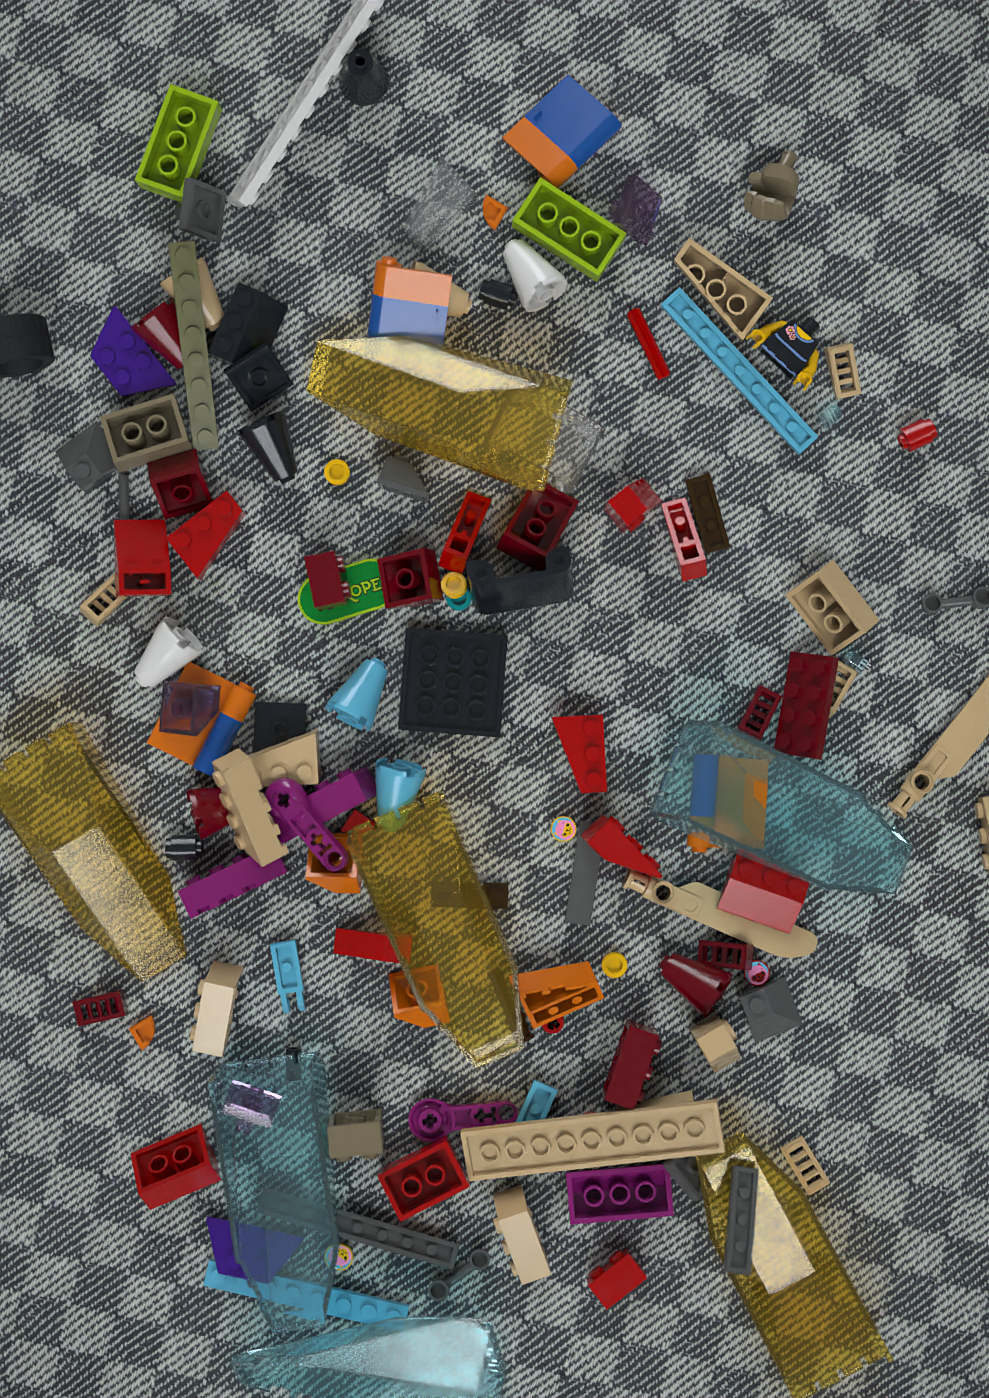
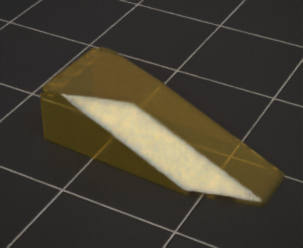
(445, 403)
(92, 849)
(442, 926)
(796, 1281)

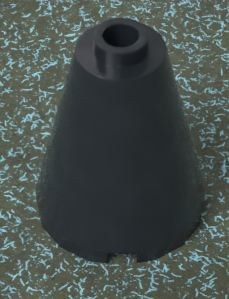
(363, 78)
(272, 445)

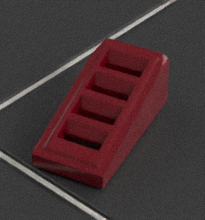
(769, 695)
(746, 954)
(120, 1003)

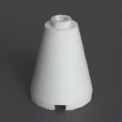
(532, 275)
(166, 653)

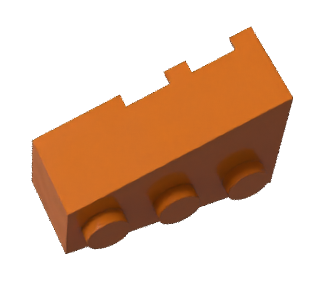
(557, 991)

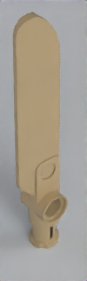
(949, 751)
(700, 904)

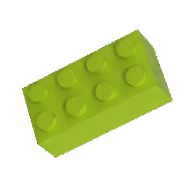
(178, 142)
(568, 229)

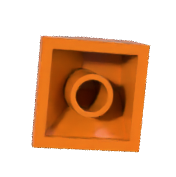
(341, 881)
(404, 1002)

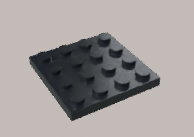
(452, 682)

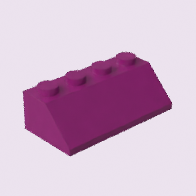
(619, 1194)

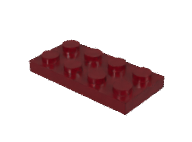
(806, 705)

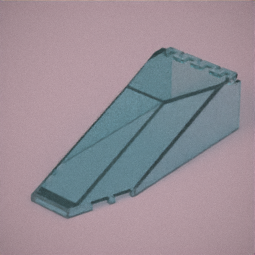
(810, 821)
(281, 1189)
(383, 1361)

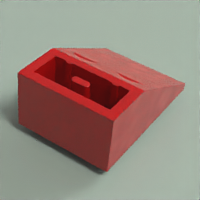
(141, 558)
(610, 843)

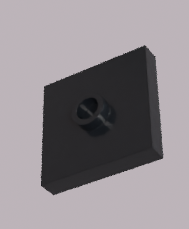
(258, 376)
(277, 723)

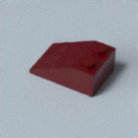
(537, 526)

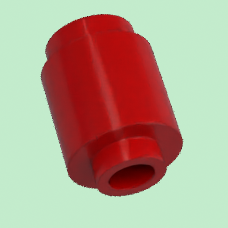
(917, 435)

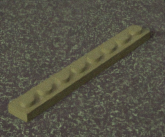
(193, 345)

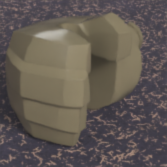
(773, 189)

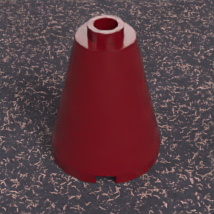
(161, 332)
(207, 810)
(695, 981)

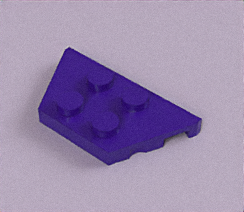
(128, 359)
(223, 1248)

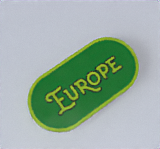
(365, 591)

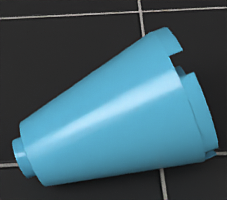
(360, 695)
(396, 784)

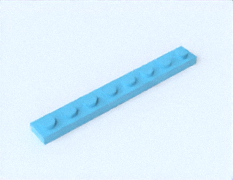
(739, 371)
(342, 1302)

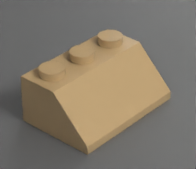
(832, 607)

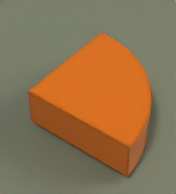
(493, 212)
(144, 1032)

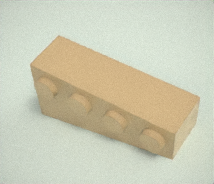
(725, 290)
(247, 808)

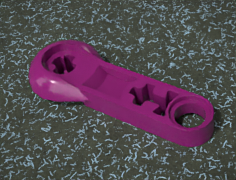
(303, 820)
(453, 1117)

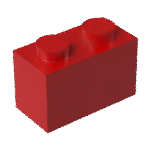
(616, 1278)

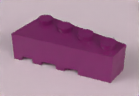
(334, 798)
(228, 883)

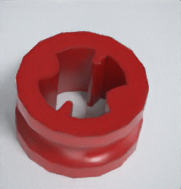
(555, 1029)

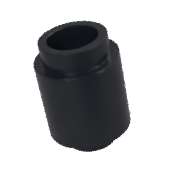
(497, 294)
(184, 847)

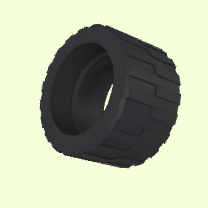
(24, 344)

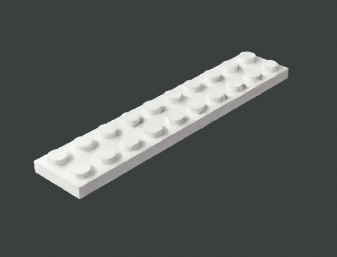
(302, 102)

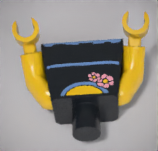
(790, 348)

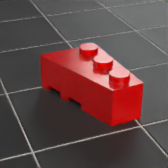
(631, 505)
(206, 533)
(585, 750)

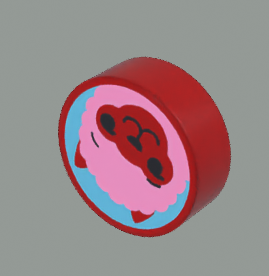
(758, 975)

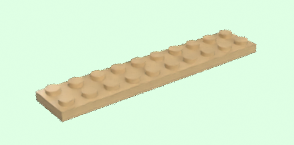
(593, 1140)

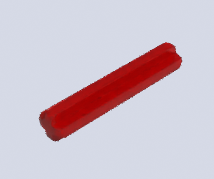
(648, 343)

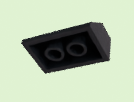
(246, 324)

